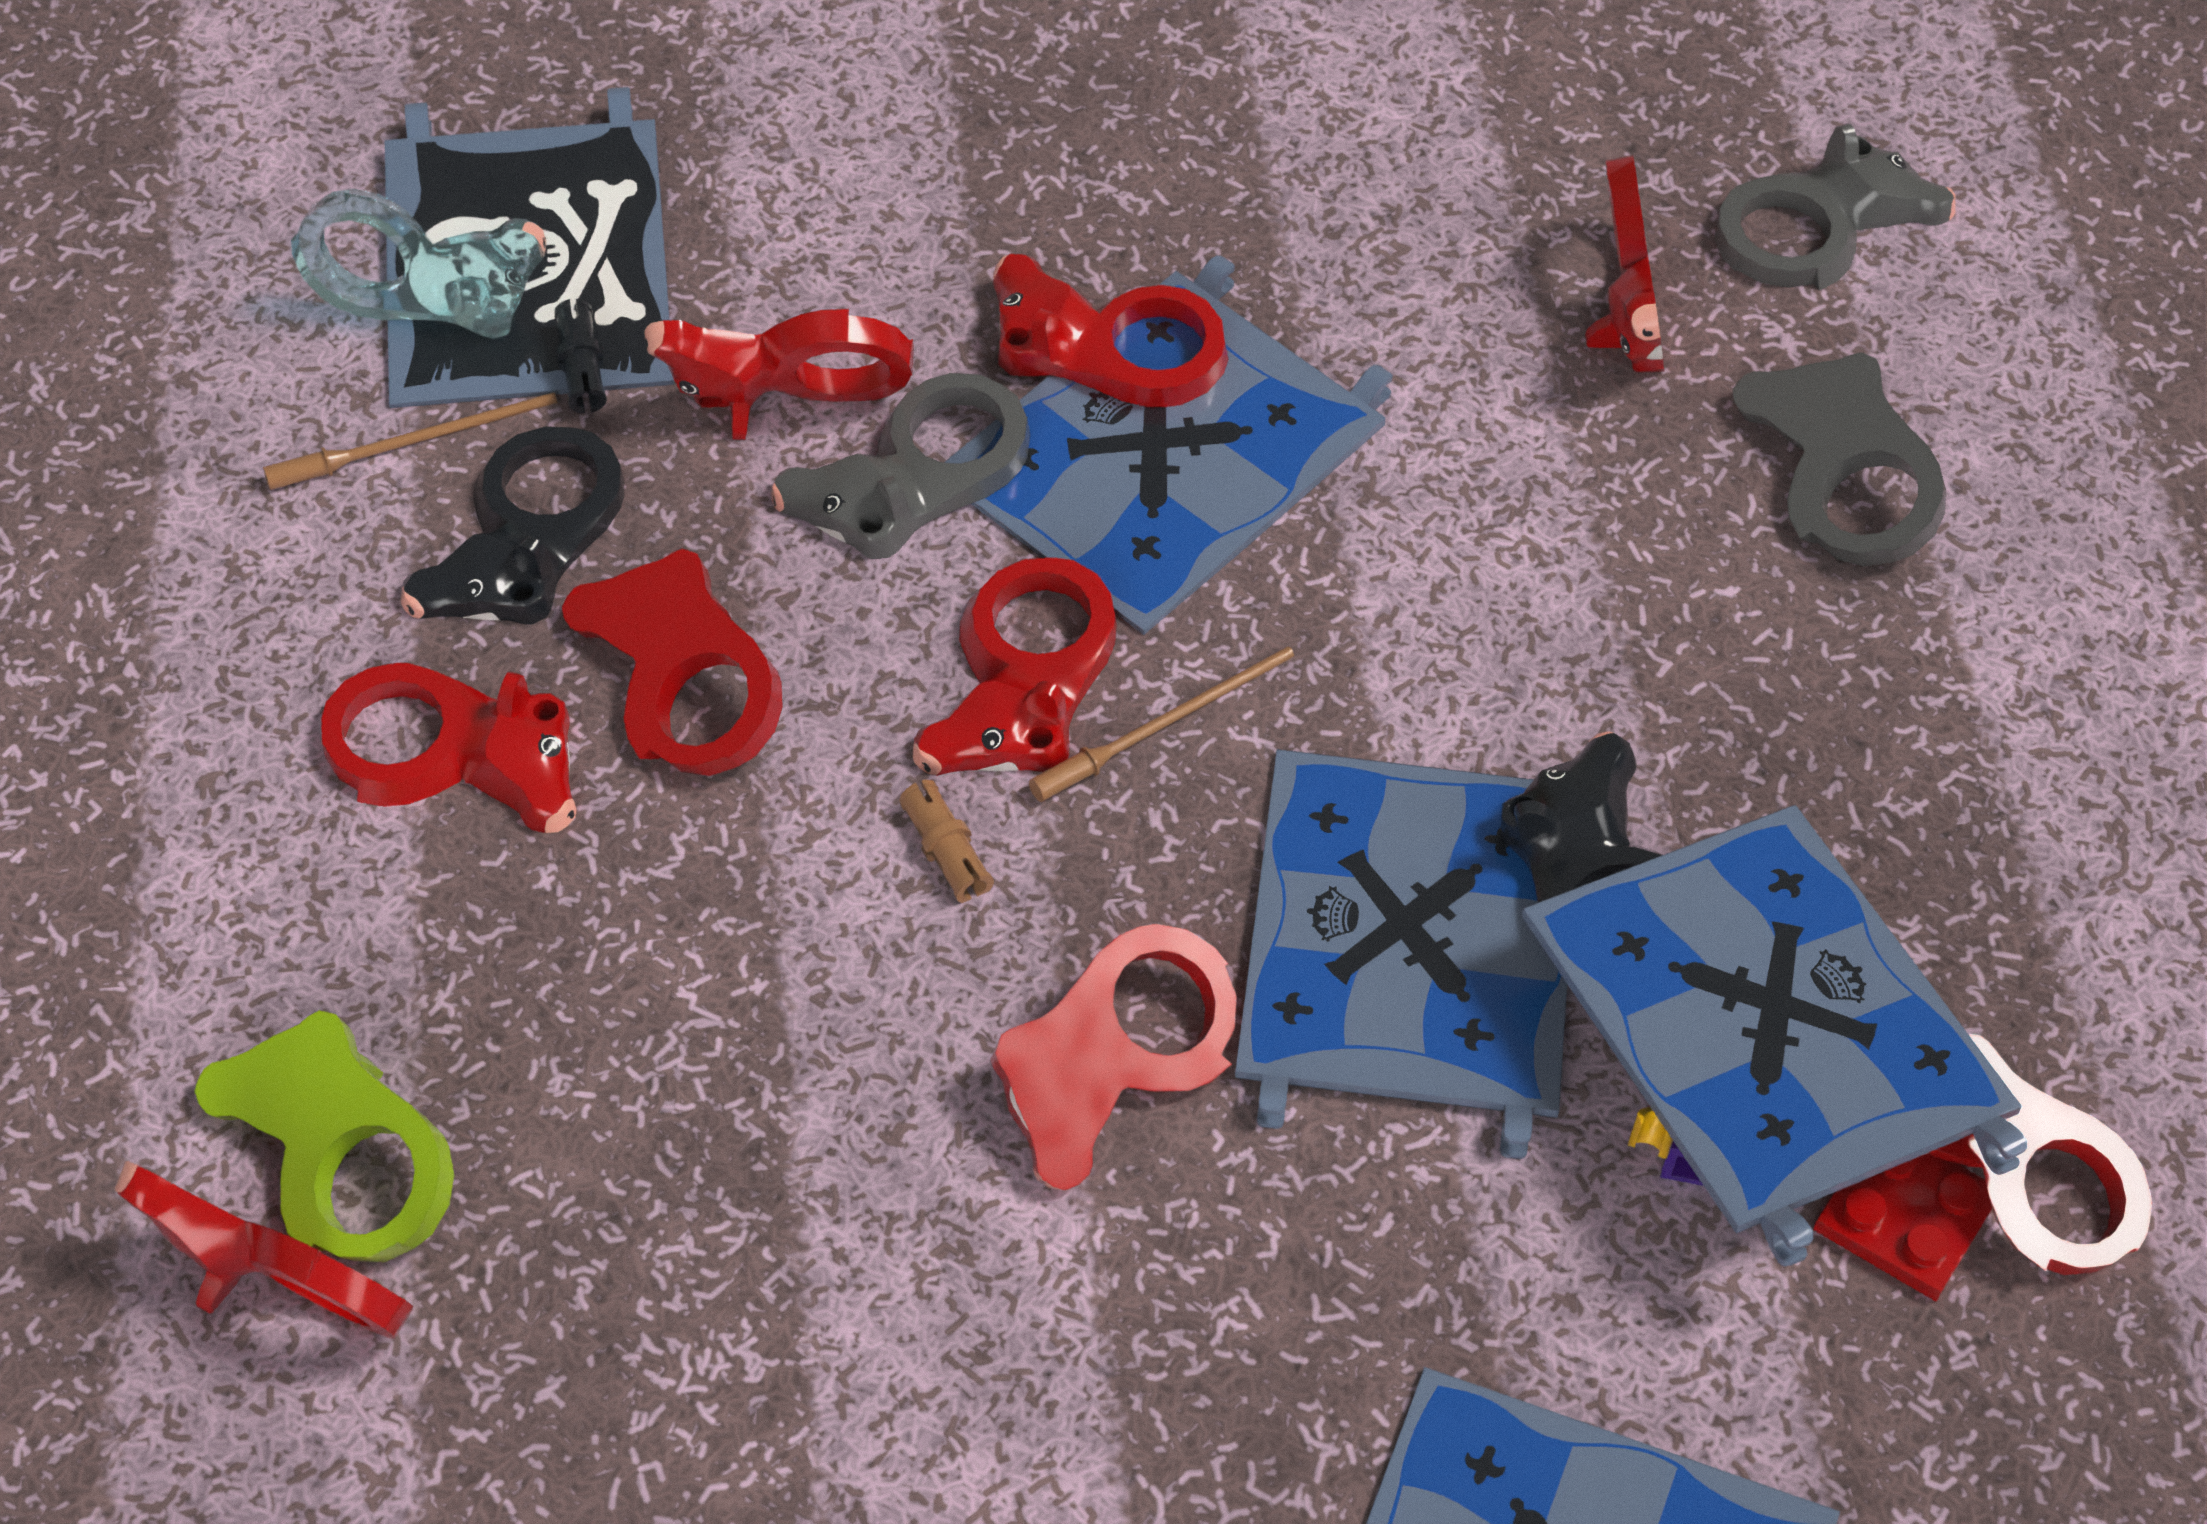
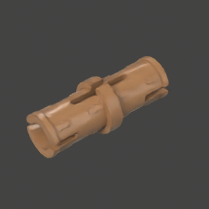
(946, 840)

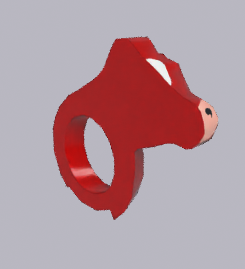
(1631, 296)

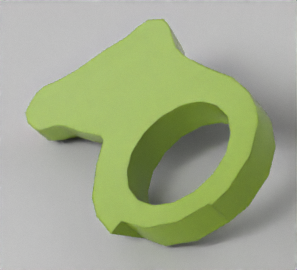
(321, 1103)

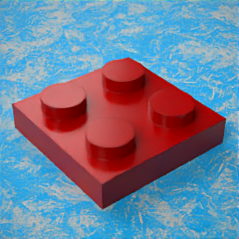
(1910, 1220)

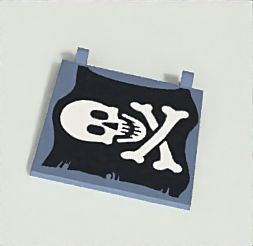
(604, 236)

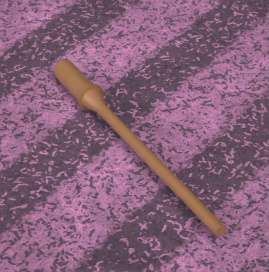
(328, 461)
(1091, 760)

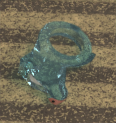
(459, 280)

